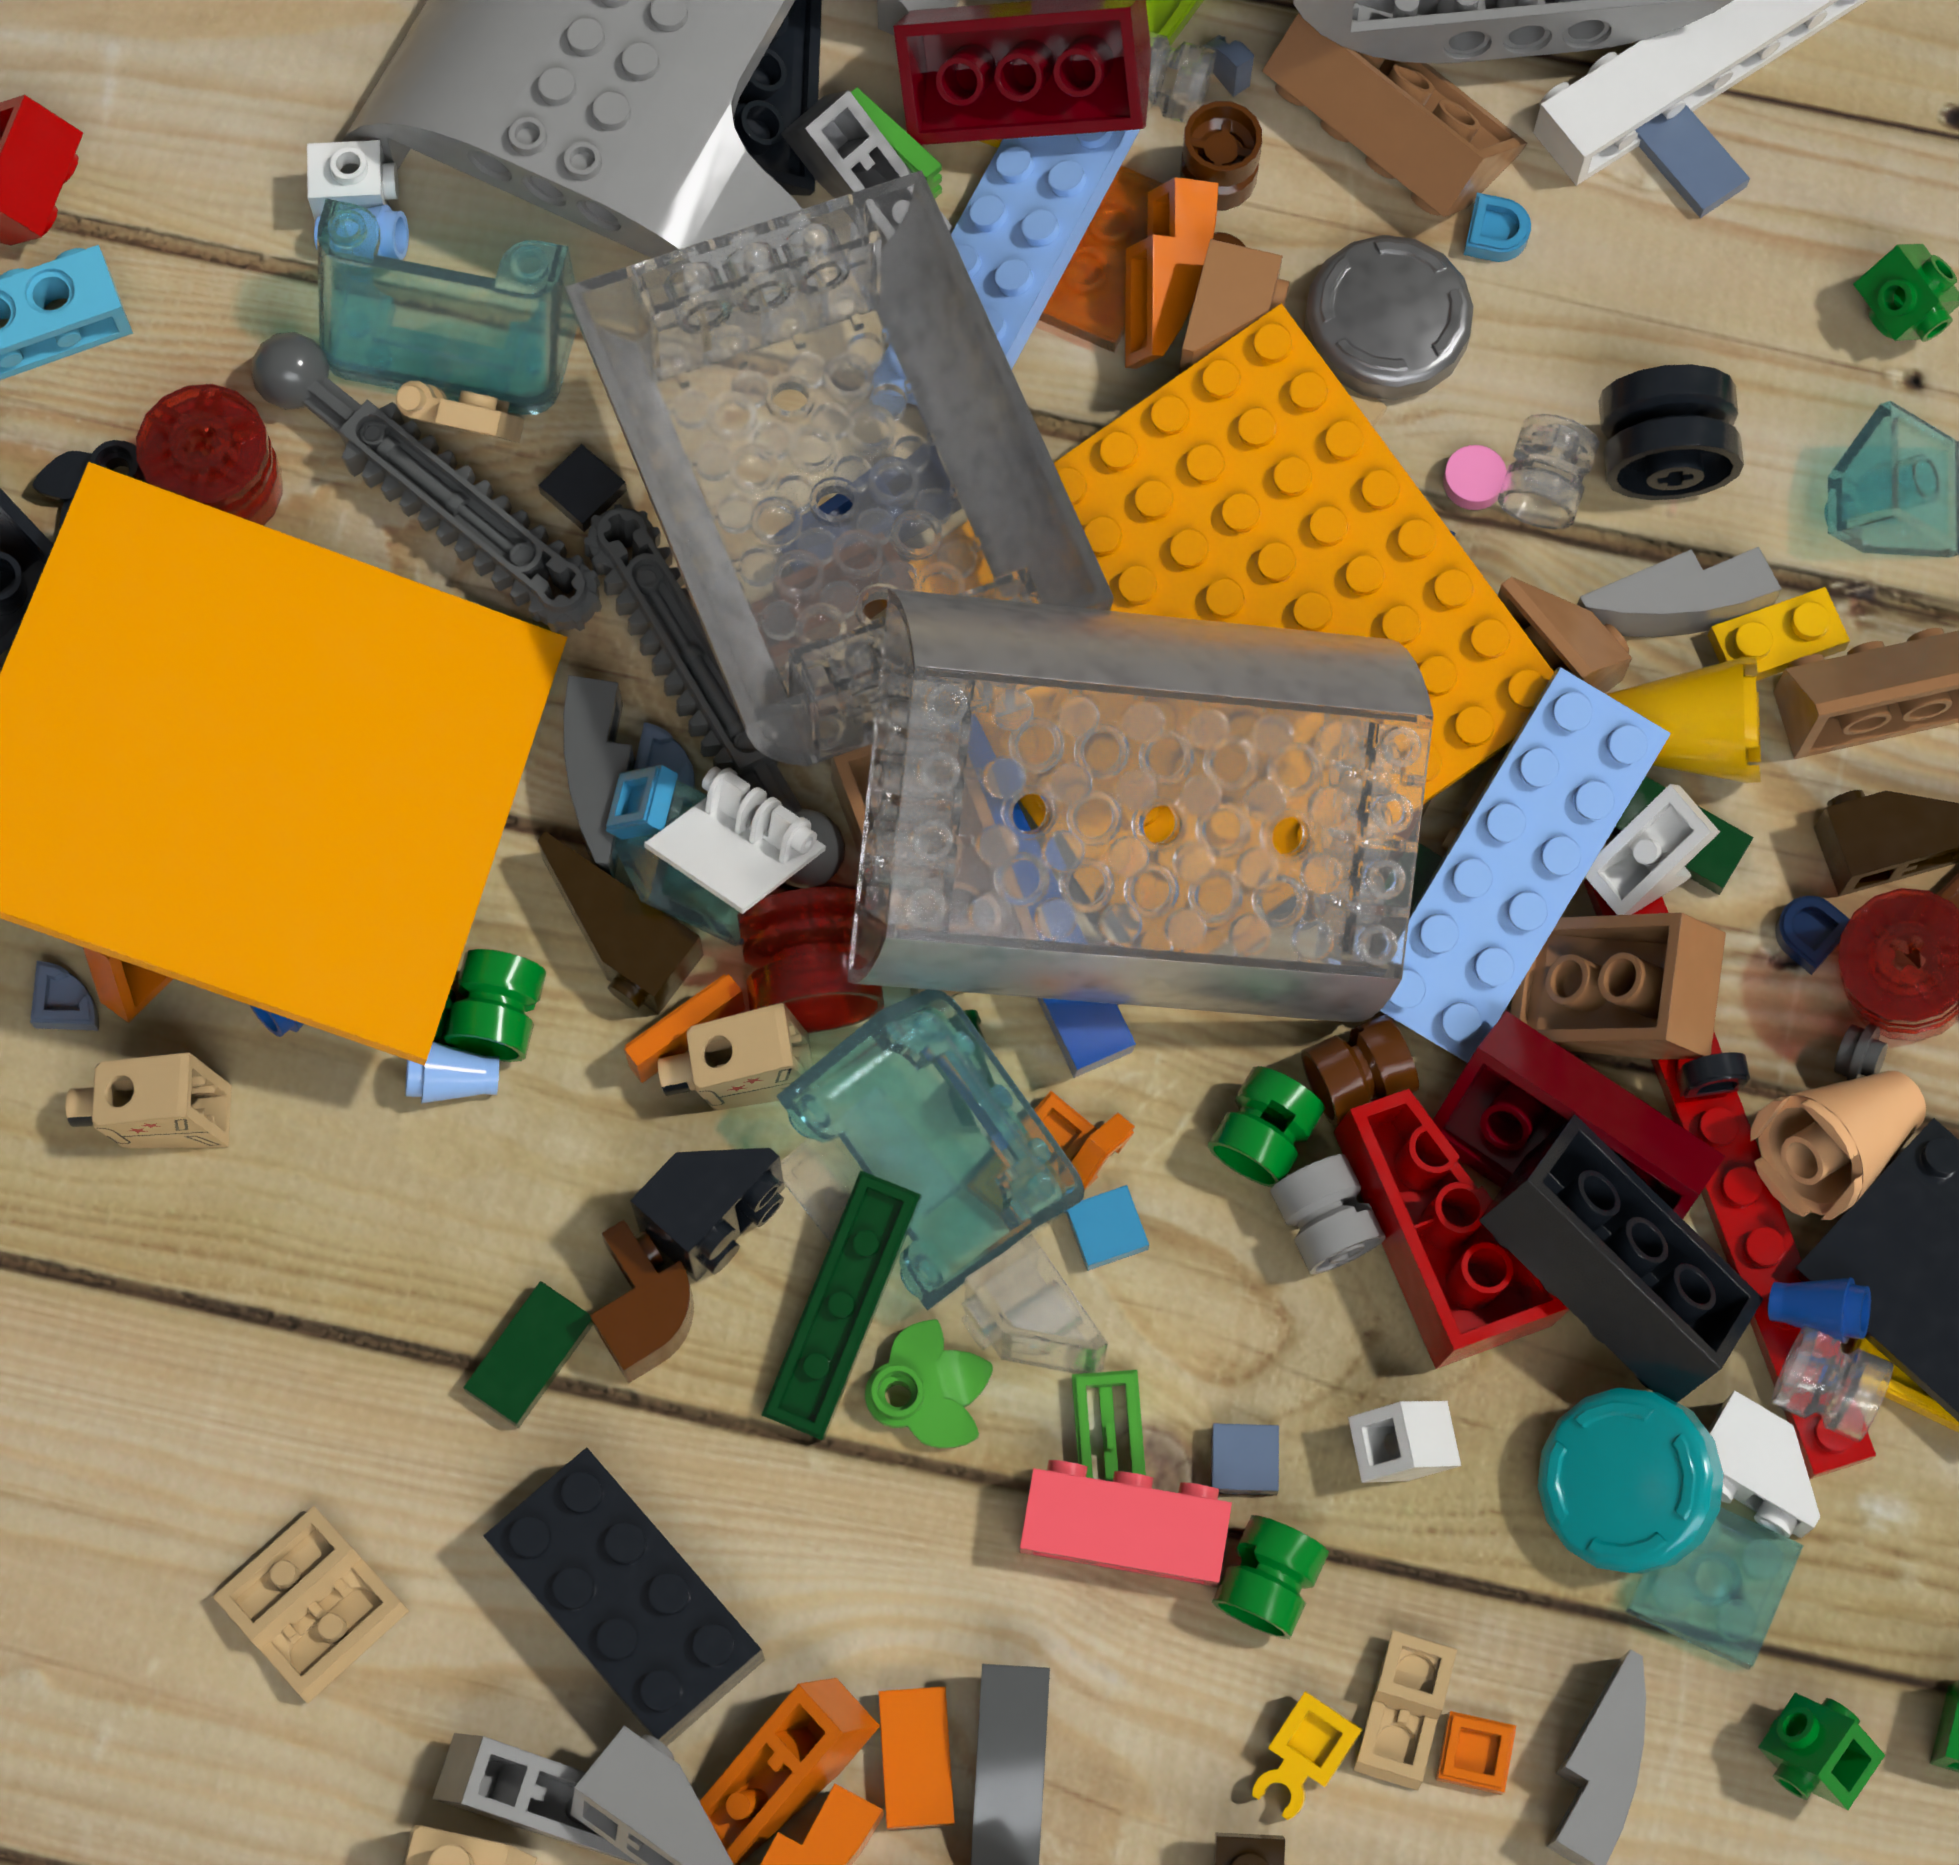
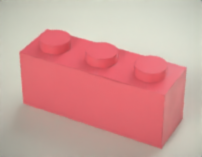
(1126, 1524)

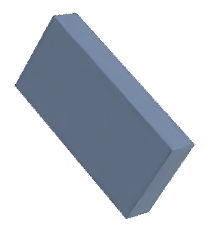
(1692, 160)

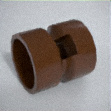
(1225, 148)
(1364, 1068)

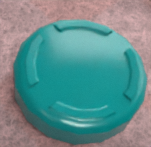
(1630, 1480)

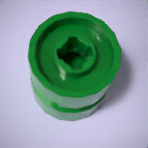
(497, 995)
(1254, 1144)
(1270, 1577)

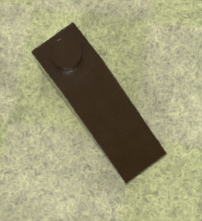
(1886, 837)
(635, 944)

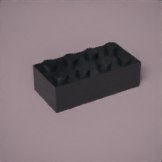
(1622, 1261)
(625, 1597)

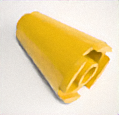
(1709, 717)

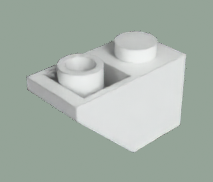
(1764, 1466)

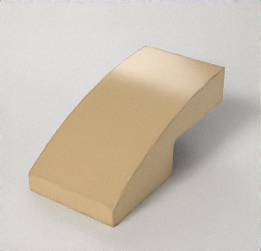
(1405, 1710)

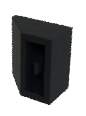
(706, 1202)

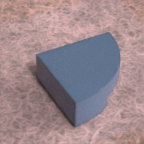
(1232, 64)
(660, 748)
(61, 1001)

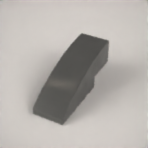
(594, 761)
(1010, 1765)

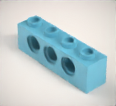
(85, 321)

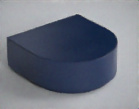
(1810, 930)

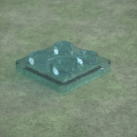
(1722, 1589)

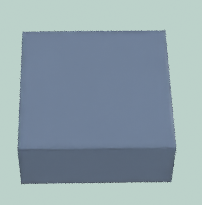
(1245, 1459)

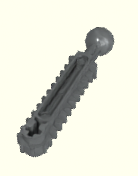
(294, 375)
(682, 651)

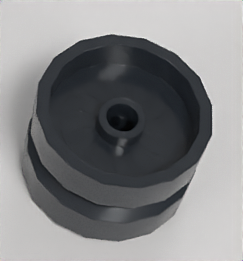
(1670, 432)

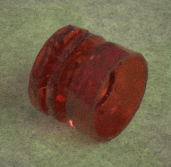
(241, 466)
(804, 957)
(1910, 1001)

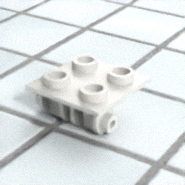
(737, 841)

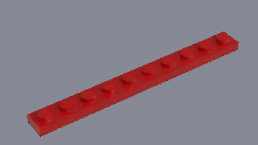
(1749, 1231)

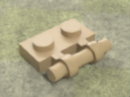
(472, 413)

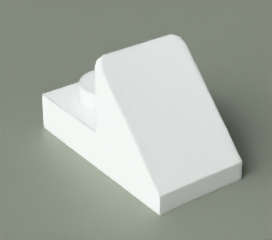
(1651, 852)

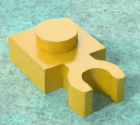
(1312, 1746)

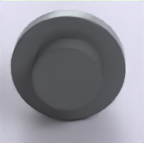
(1860, 1052)

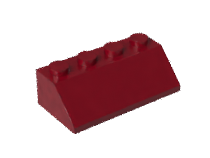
(1024, 69)
(1528, 1086)

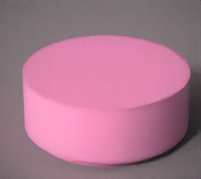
(1474, 477)

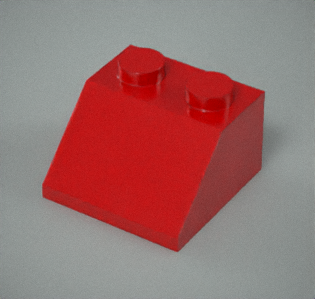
(34, 165)

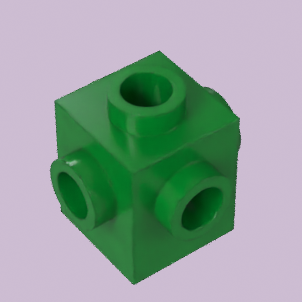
(1910, 293)
(1821, 1751)

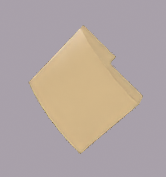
(310, 1604)

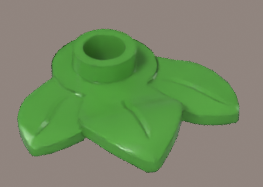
(938, 1383)

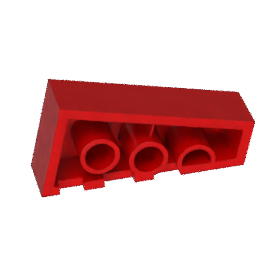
(1449, 1266)

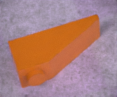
(787, 1764)

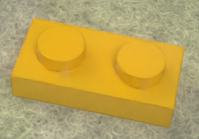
(1782, 633)

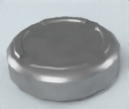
(1389, 316)

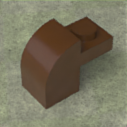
(652, 1317)

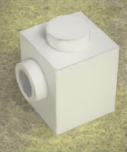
(349, 174)
(1404, 1441)

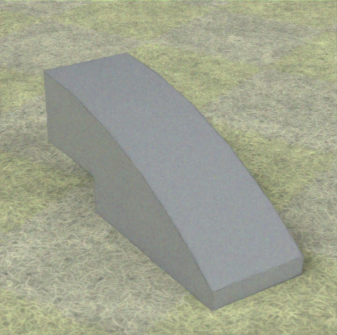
(1683, 597)
(1604, 1767)

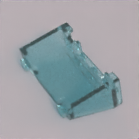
(441, 326)
(941, 1117)

